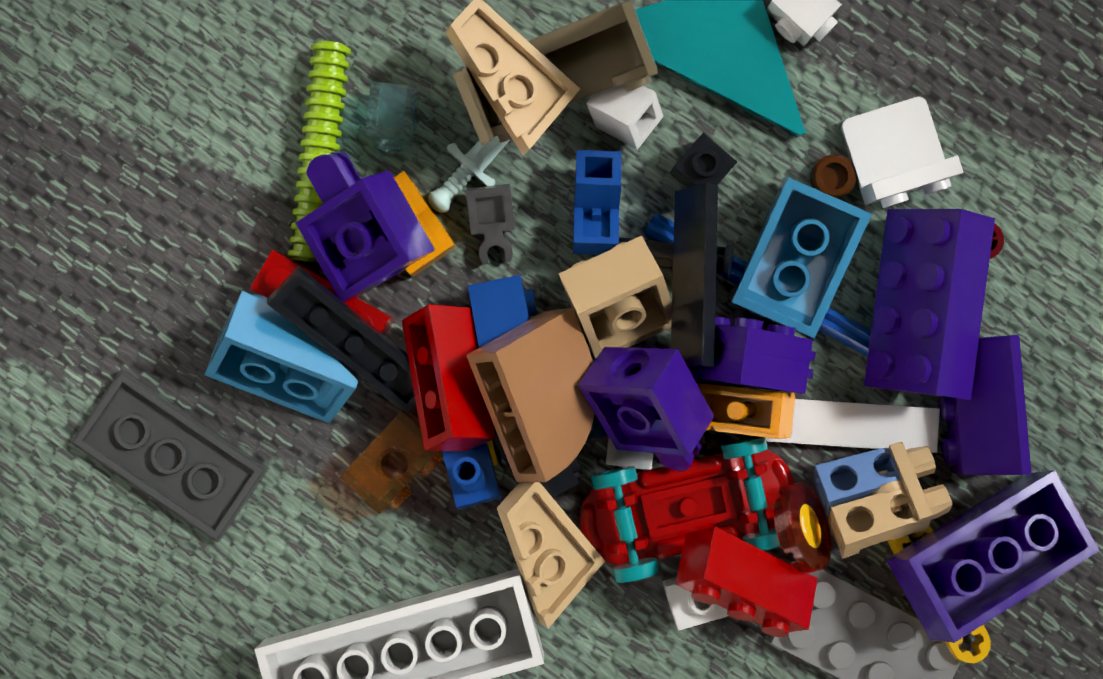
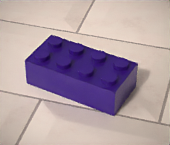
(929, 301)
(992, 556)

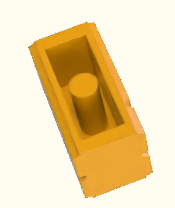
(749, 410)

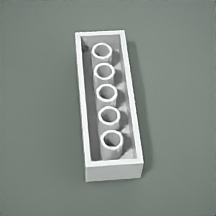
(447, 634)

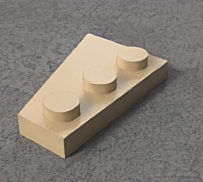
(511, 73)
(547, 549)

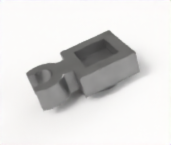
(491, 213)

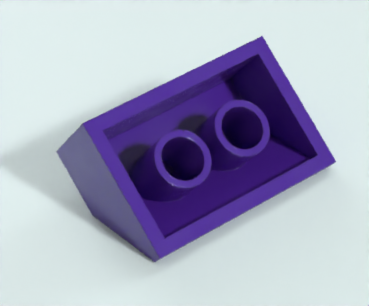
(991, 428)

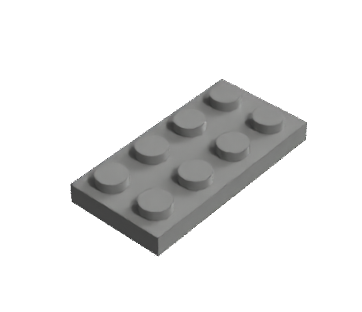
(866, 637)

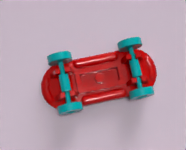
(647, 513)

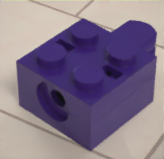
(362, 228)
(759, 357)
(648, 403)

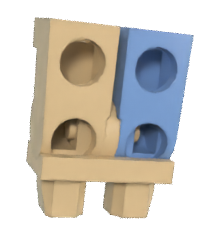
(879, 496)

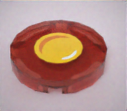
(803, 527)

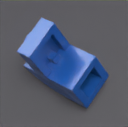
(596, 201)

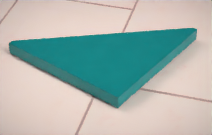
(725, 51)

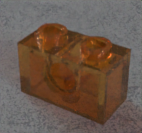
(368, 472)

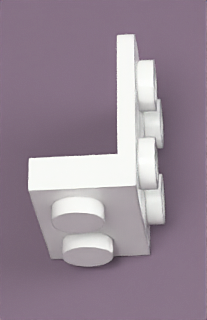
(897, 153)

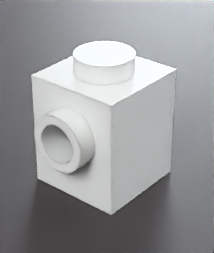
(803, 18)
(626, 114)
(688, 611)

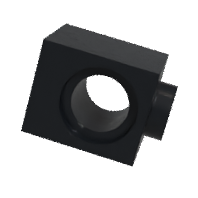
(703, 163)

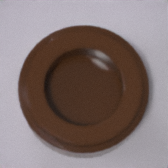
(833, 175)

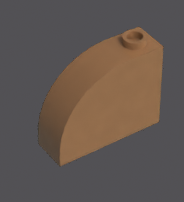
(534, 393)

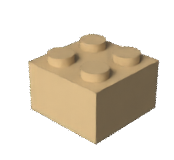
(619, 296)

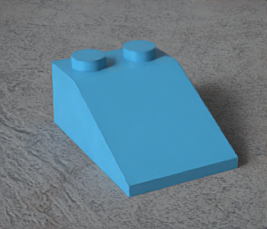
(800, 256)
(278, 361)

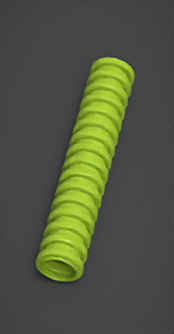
(320, 130)

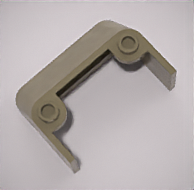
(591, 52)

